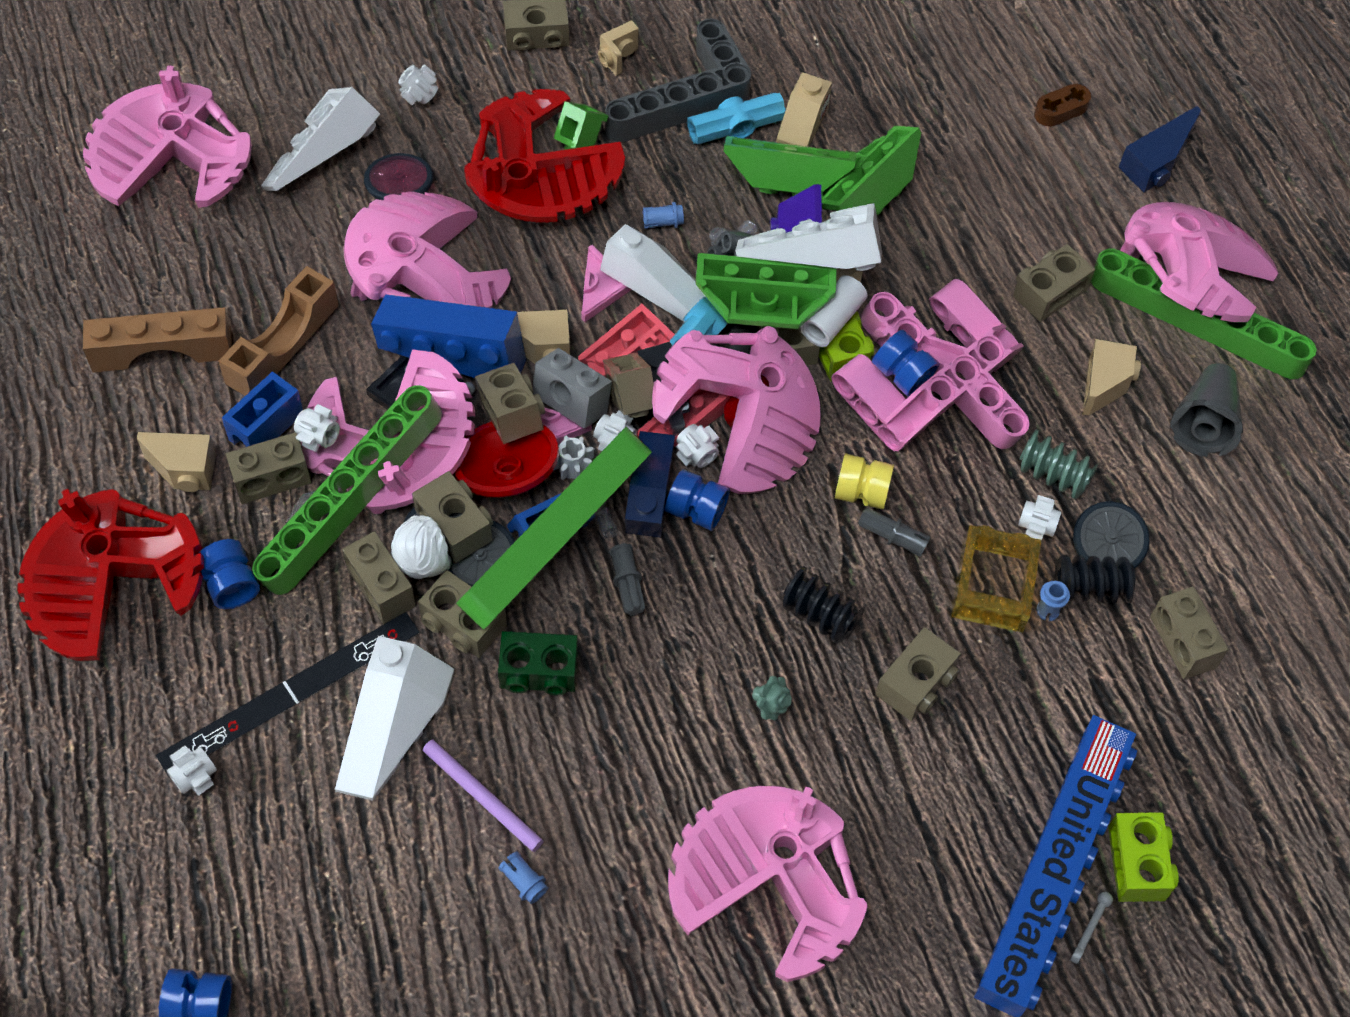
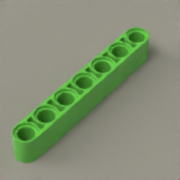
(1256, 340)
(346, 506)
(553, 528)

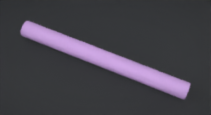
(483, 795)

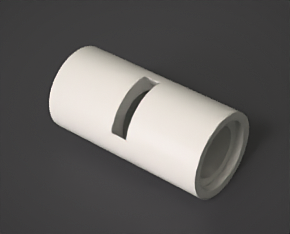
(836, 313)

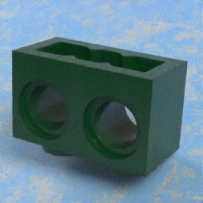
(539, 652)

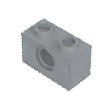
(571, 387)

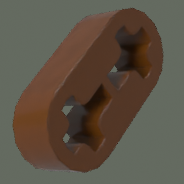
(1064, 107)

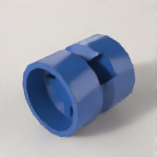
(900, 358)
(698, 500)
(227, 575)
(191, 996)

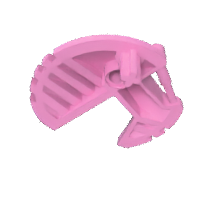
(162, 122)
(401, 244)
(1192, 250)
(769, 422)
(437, 454)
(734, 854)

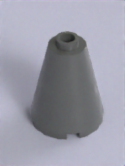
(1210, 413)

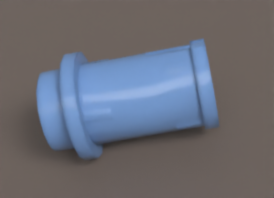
(663, 216)
(1053, 597)
(524, 879)

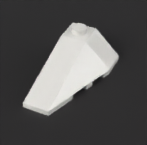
(333, 125)
(841, 242)
(650, 271)
(394, 706)

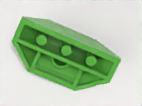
(787, 166)
(879, 172)
(764, 290)

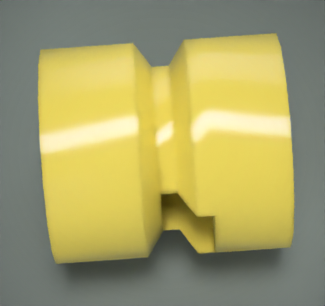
(864, 481)

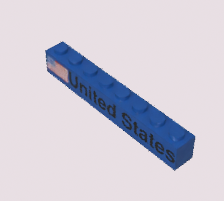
(1055, 869)

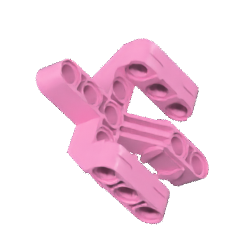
(985, 350)

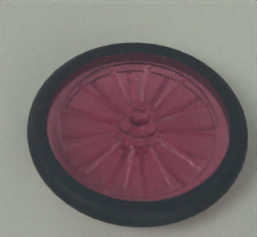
(398, 174)

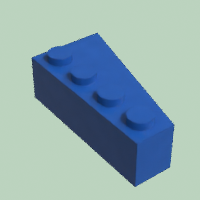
(464, 335)

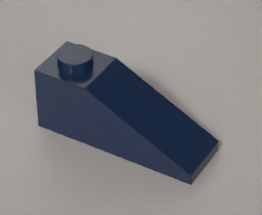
(1153, 157)
(650, 487)

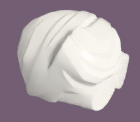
(420, 548)

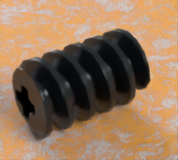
(1097, 577)
(821, 607)

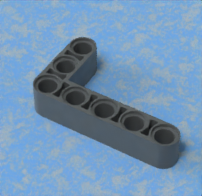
(673, 102)

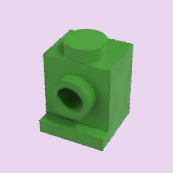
(579, 125)

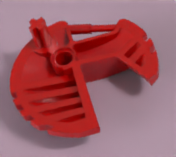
(539, 184)
(71, 584)

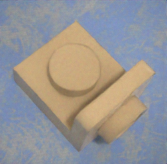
(618, 44)

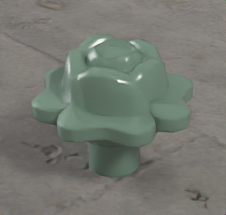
(772, 698)

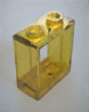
(989, 608)

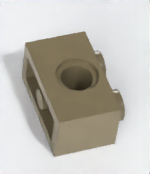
(535, 24)
(449, 496)
(924, 655)

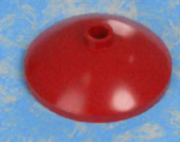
(507, 468)

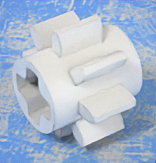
(418, 84)
(610, 426)
(316, 428)
(697, 445)
(573, 457)
(1039, 518)
(191, 770)

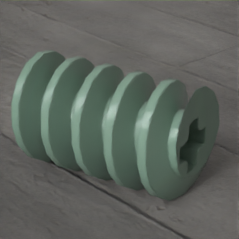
(1057, 465)

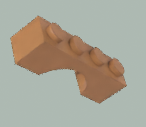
(303, 310)
(116, 341)

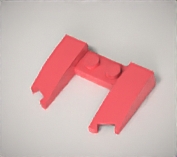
(640, 331)

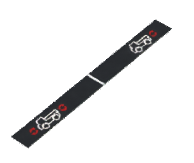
(290, 691)

